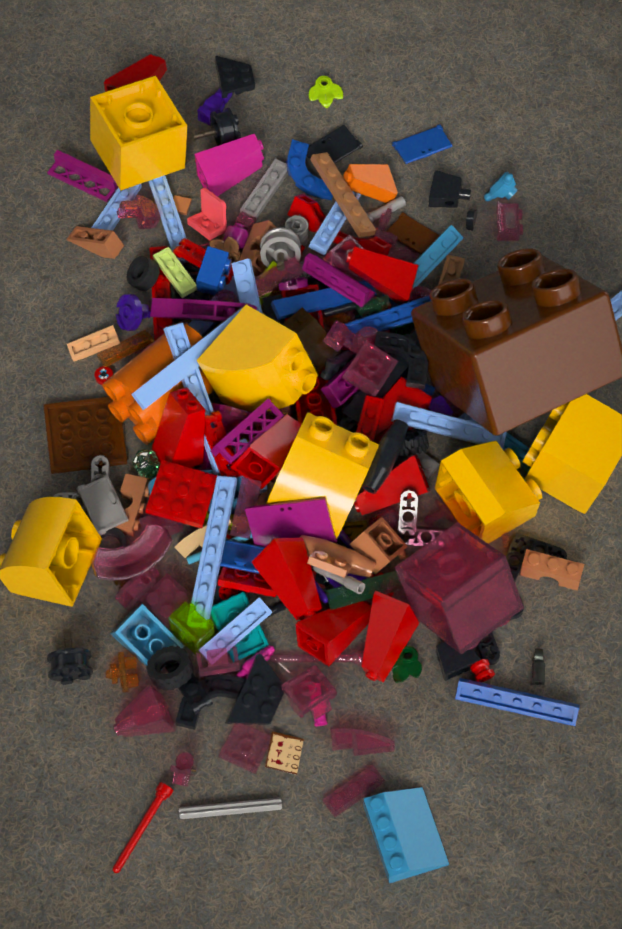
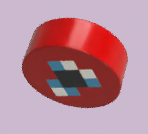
(102, 374)

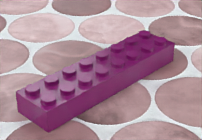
(338, 389)

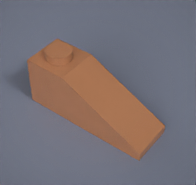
(99, 241)

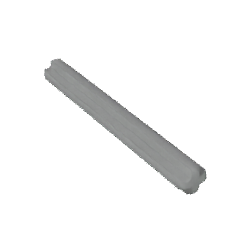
(230, 808)

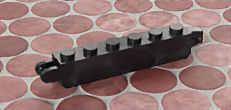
(352, 412)

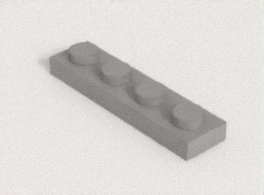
(265, 189)

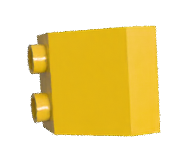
(487, 490)

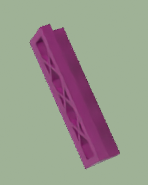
(84, 170)
(337, 280)
(241, 428)

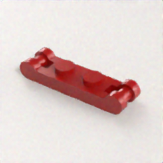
(195, 255)
(215, 435)

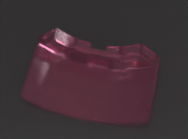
(133, 559)

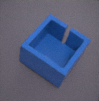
(213, 271)

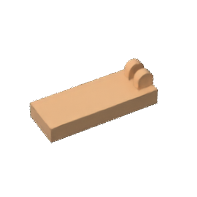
(93, 343)

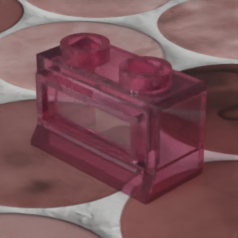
(508, 221)

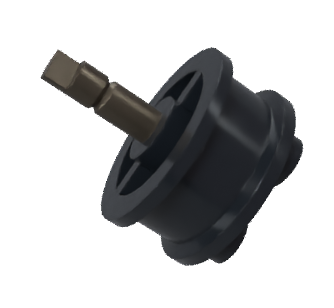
(222, 127)
(69, 662)

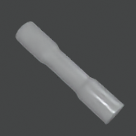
(394, 205)
(349, 582)

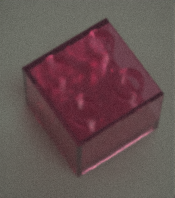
(460, 587)

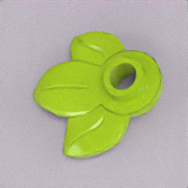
(326, 93)

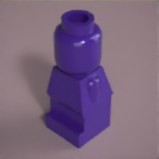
(213, 103)

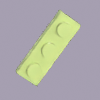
(175, 272)

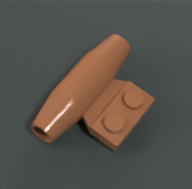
(337, 558)

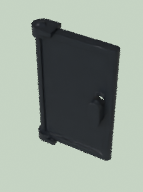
(340, 145)

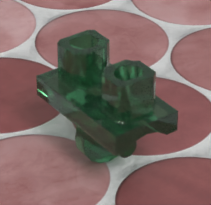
(374, 306)

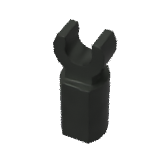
(538, 668)

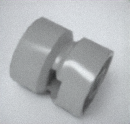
(300, 227)

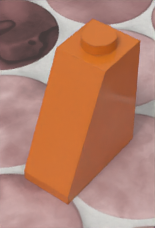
(371, 181)

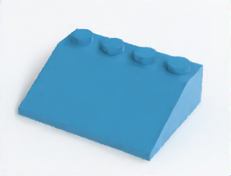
(405, 833)

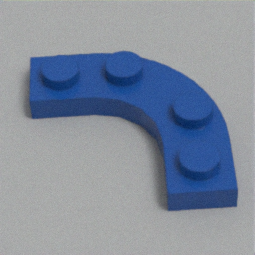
(302, 177)

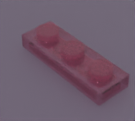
(272, 278)
(247, 497)
(353, 791)

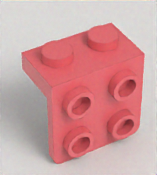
(212, 219)

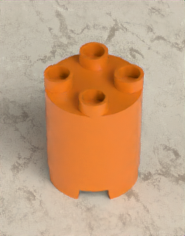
(137, 373)

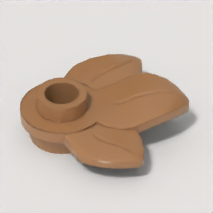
(229, 245)

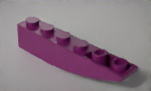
(195, 309)

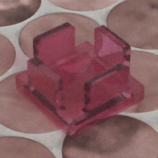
(218, 662)
(310, 693)

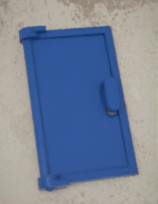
(418, 145)
(239, 554)

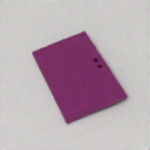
(296, 518)

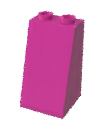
(229, 163)

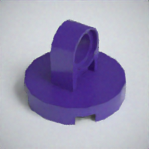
(131, 312)

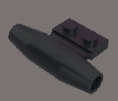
(385, 456)

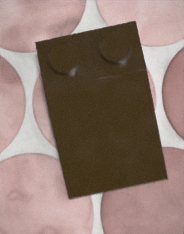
(311, 336)

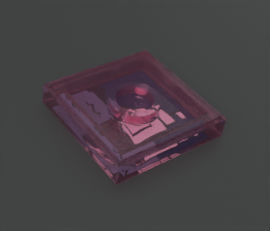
(245, 747)

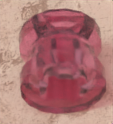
(246, 220)

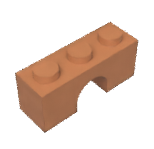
(252, 246)
(134, 489)
(542, 565)

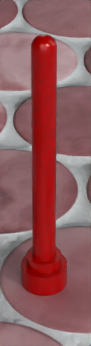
(162, 793)

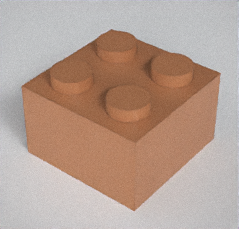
(379, 544)

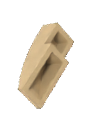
(192, 541)

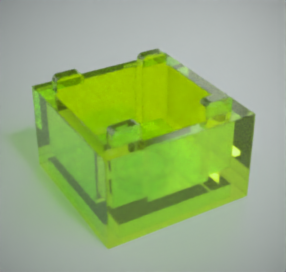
(191, 627)

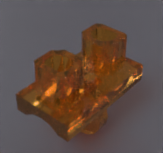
(126, 680)

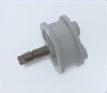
(279, 246)

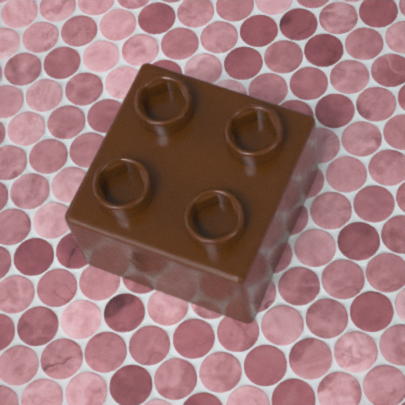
(518, 340)

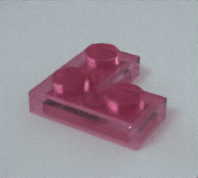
(338, 336)

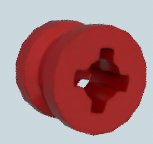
(482, 670)

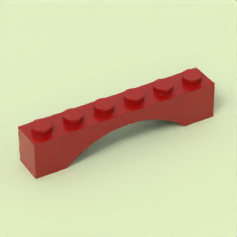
(311, 211)

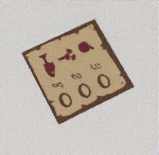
(284, 753)

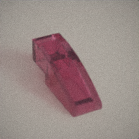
(361, 741)

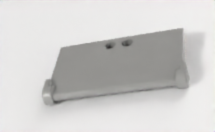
(99, 501)

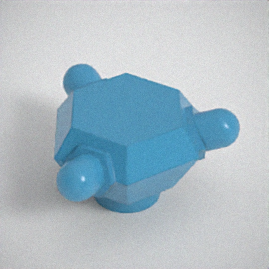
(502, 187)

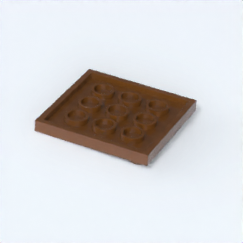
(81, 432)

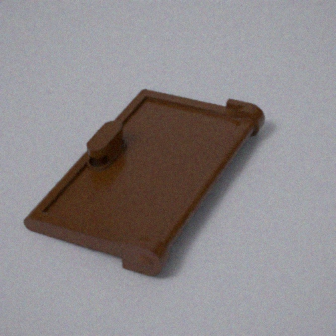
(414, 232)

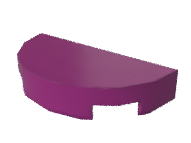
(296, 283)

